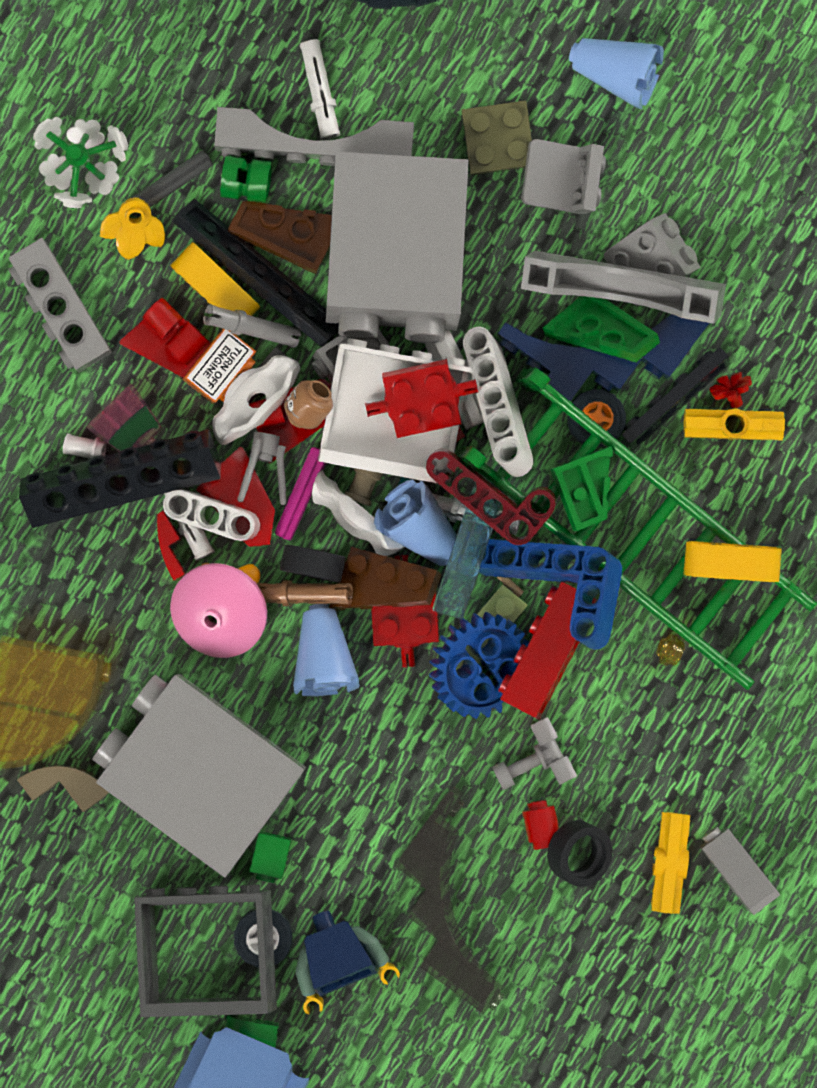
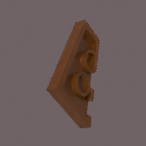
(287, 233)

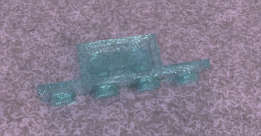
(464, 562)

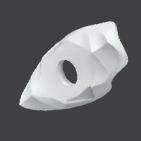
(236, 415)
(351, 515)

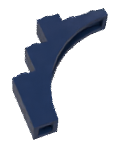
(571, 366)

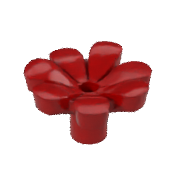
(731, 388)

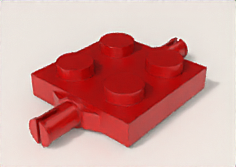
(421, 398)
(405, 626)

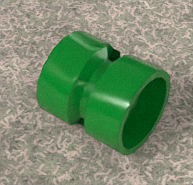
(257, 181)

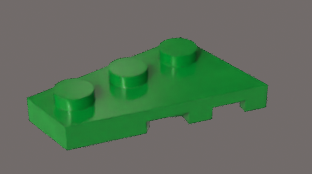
(602, 328)

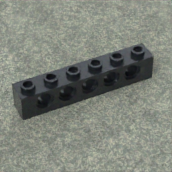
(109, 491)

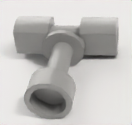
(546, 753)

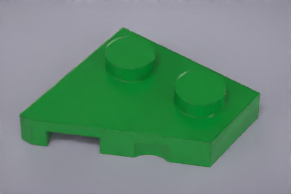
(584, 488)

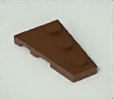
(386, 581)

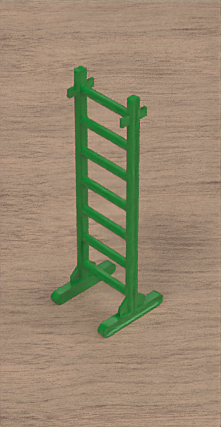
(535, 380)

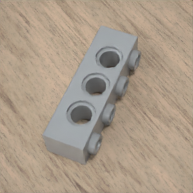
(39, 258)

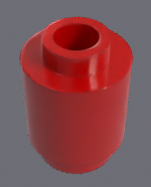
(540, 823)

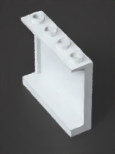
(371, 442)

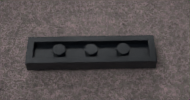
(666, 406)

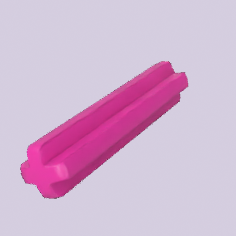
(300, 496)

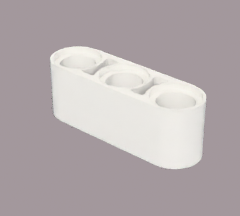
(196, 510)

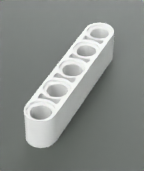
(504, 412)

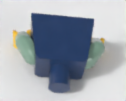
(337, 958)

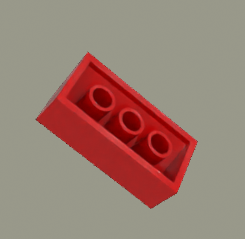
(546, 656)

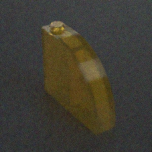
(45, 697)

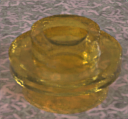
(670, 650)

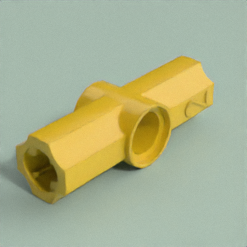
(755, 424)
(670, 862)

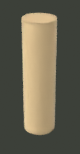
(511, 585)

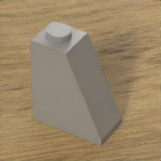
(738, 869)

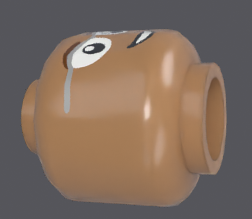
(308, 404)

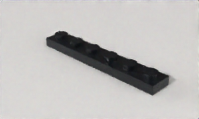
(256, 272)

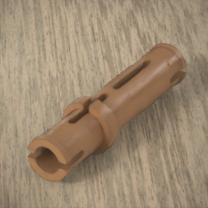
(311, 593)

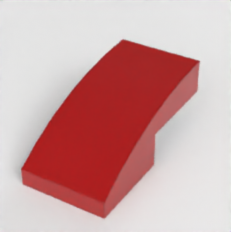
(168, 537)

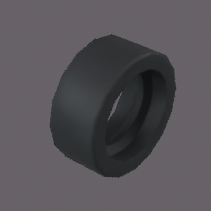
(312, 563)
(597, 862)

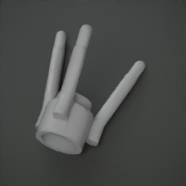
(263, 449)

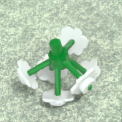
(86, 143)

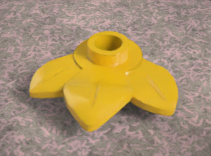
(133, 233)

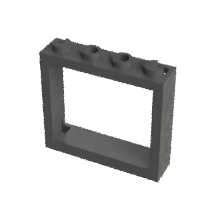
(147, 953)

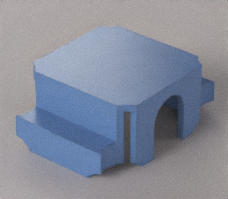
(237, 1062)

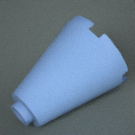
(619, 67)
(417, 522)
(323, 655)

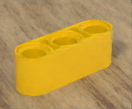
(212, 281)
(732, 561)

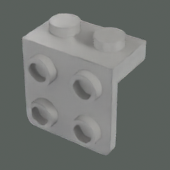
(563, 176)
(655, 248)

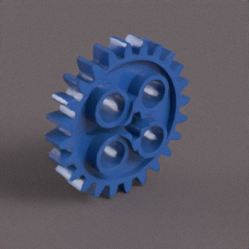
(458, 686)

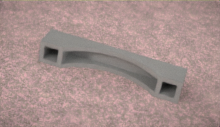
(245, 132)
(665, 292)

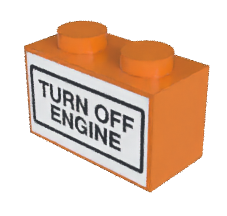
(220, 366)

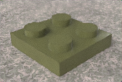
(497, 137)

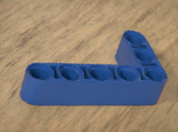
(555, 568)

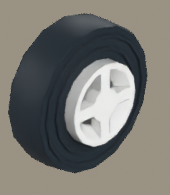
(248, 945)

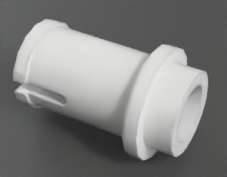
(83, 446)

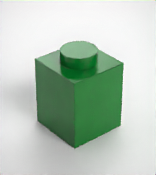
(270, 856)

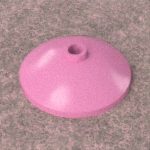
(228, 597)

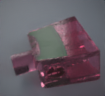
(126, 421)

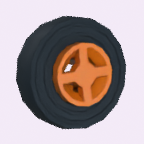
(601, 408)

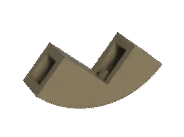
(77, 781)

